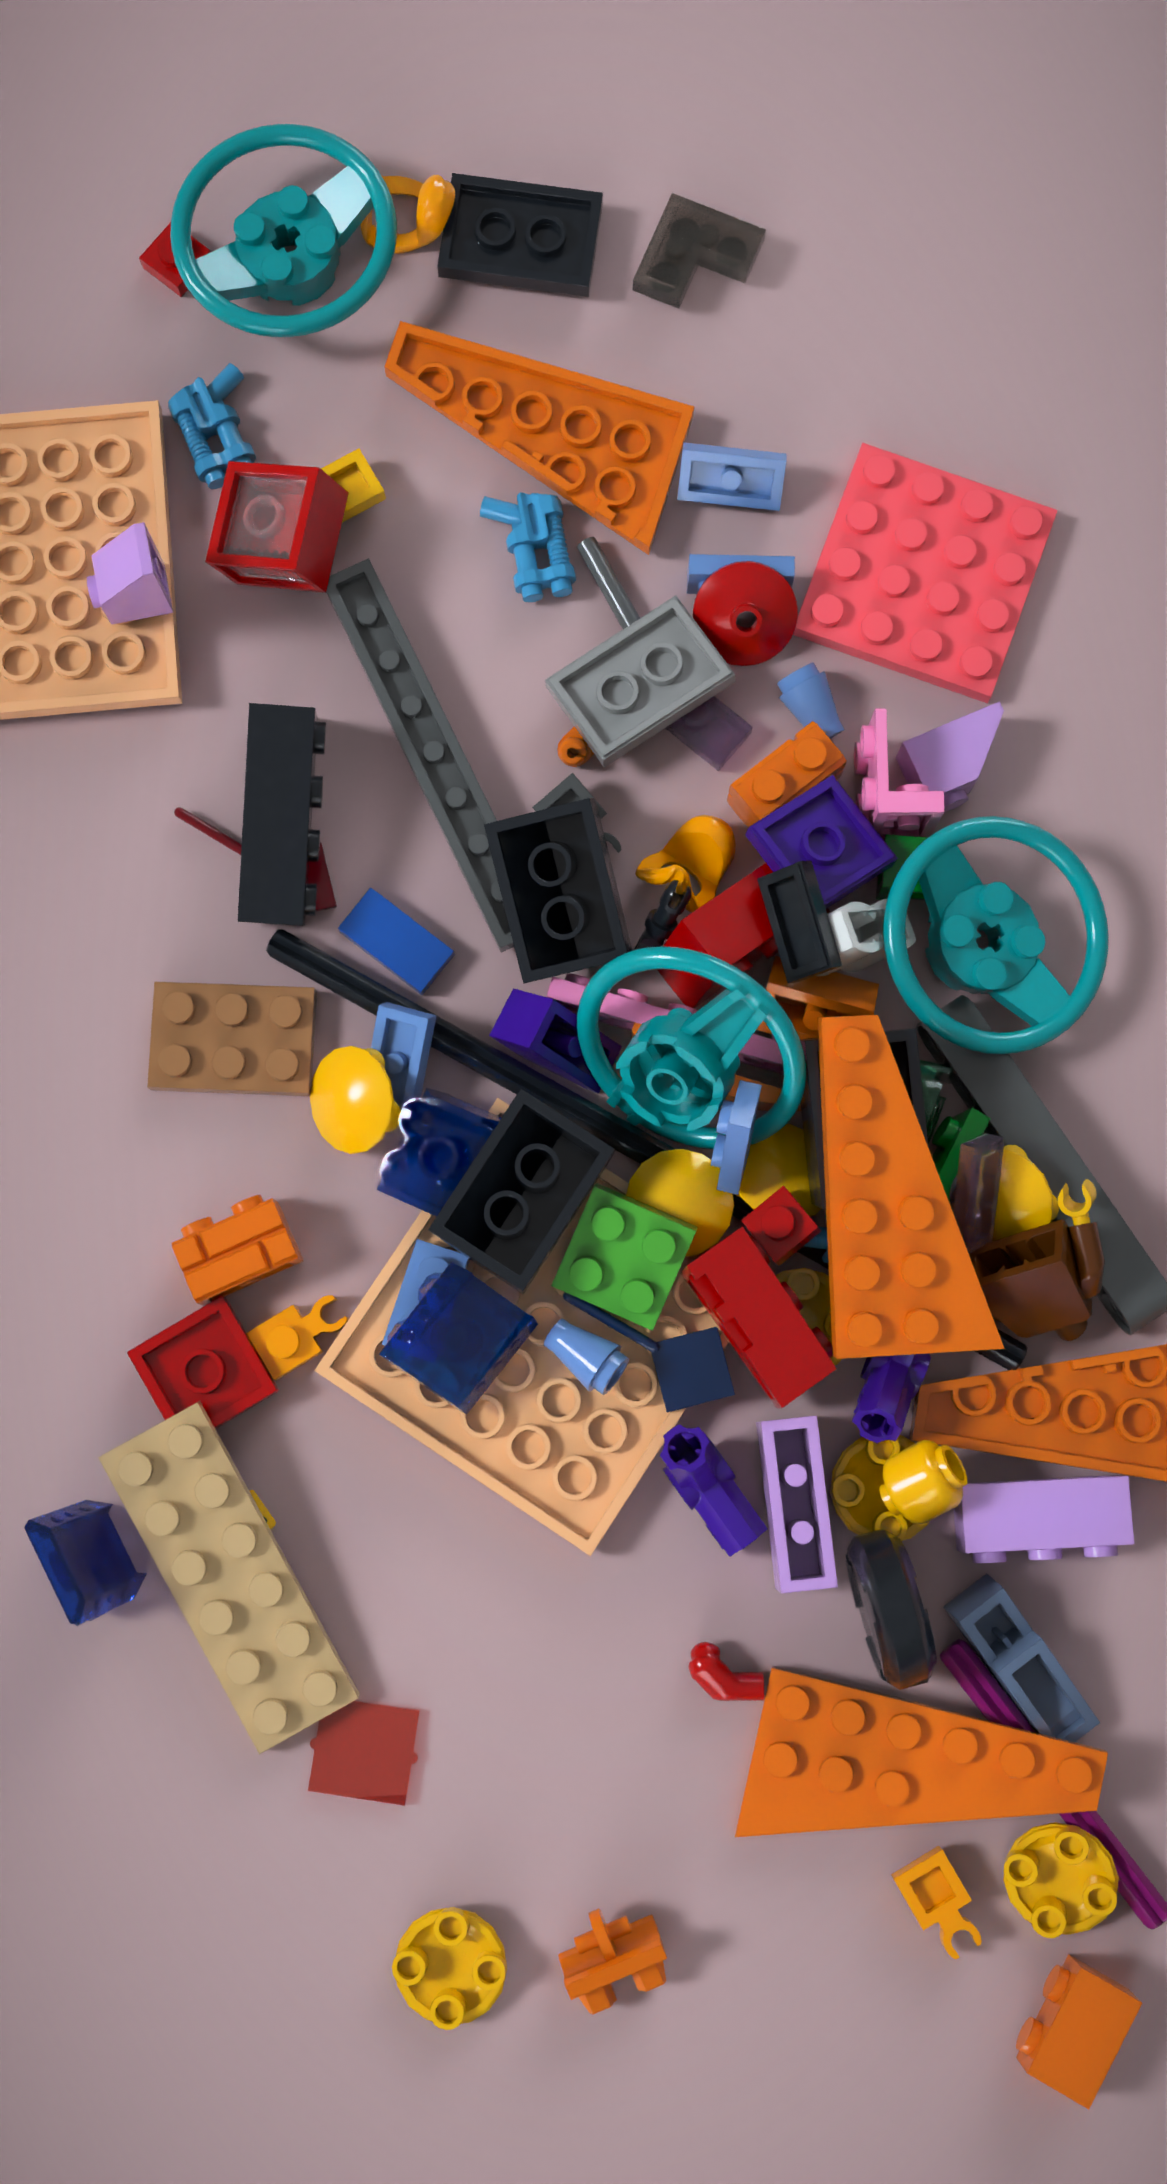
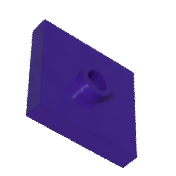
(831, 833)

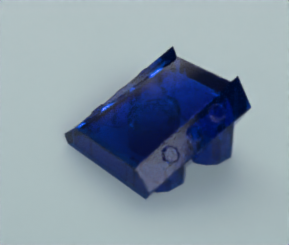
(435, 1149)
(457, 1336)
(84, 1560)

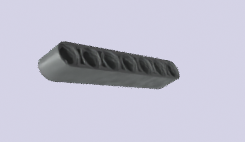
(995, 1086)

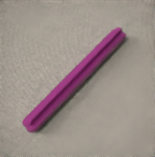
(999, 1708)

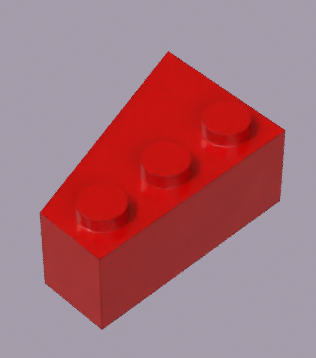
(727, 927)
(760, 1317)

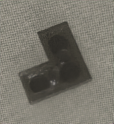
(691, 237)

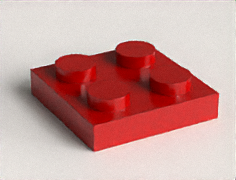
(204, 1361)

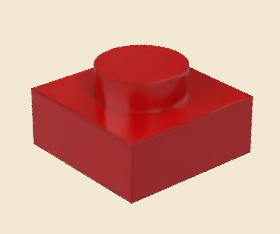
(160, 263)
(781, 1225)

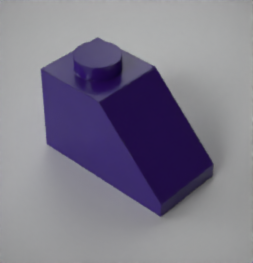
(548, 1037)

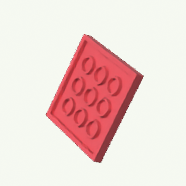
(925, 572)

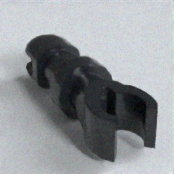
(662, 921)

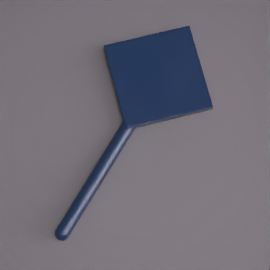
(687, 1366)

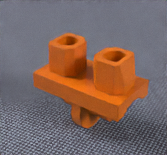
(611, 1954)

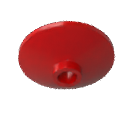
(744, 588)

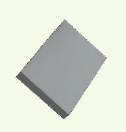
(640, 681)

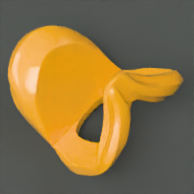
(433, 210)
(702, 848)

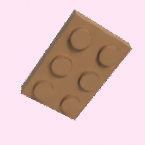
(232, 1038)

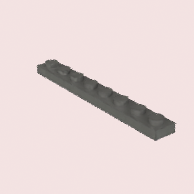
(422, 733)

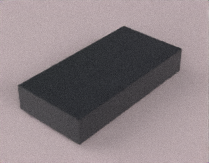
(799, 921)

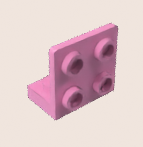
(903, 812)

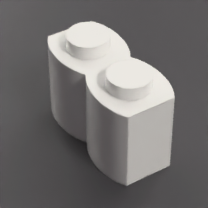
(860, 935)

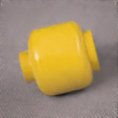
(923, 1481)

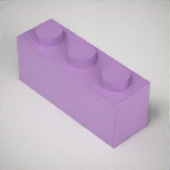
(796, 1504)
(1044, 1517)

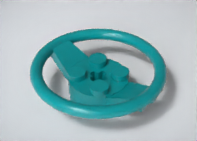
(313, 223)
(1010, 963)
(684, 1061)

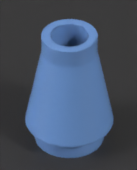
(810, 699)
(588, 1356)

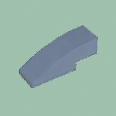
(1020, 1661)

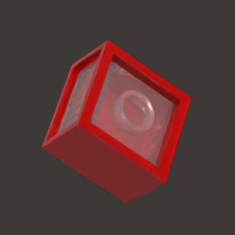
(277, 526)

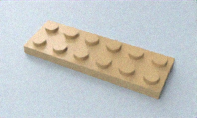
(229, 1577)

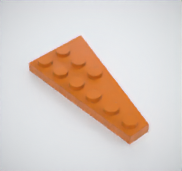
(1072, 1413)

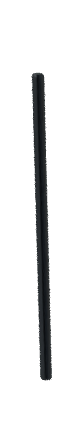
(516, 1076)

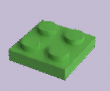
(624, 1256)

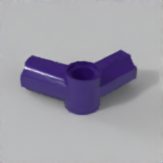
(887, 1394)
(709, 1487)

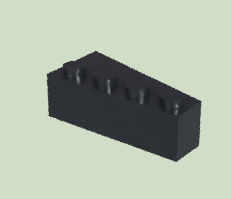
(279, 814)

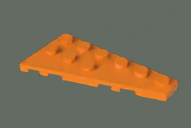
(575, 433)
(892, 1238)
(875, 1760)

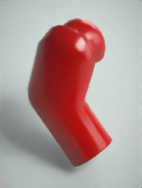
(719, 1680)

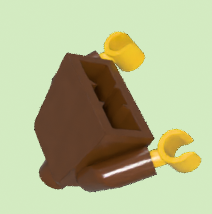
(1045, 1274)

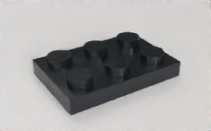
(521, 235)

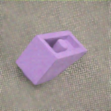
(130, 578)
(951, 754)

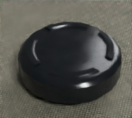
(891, 1609)

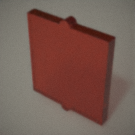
(365, 1752)

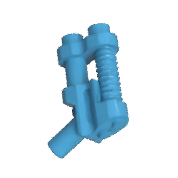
(202, 415)
(535, 526)

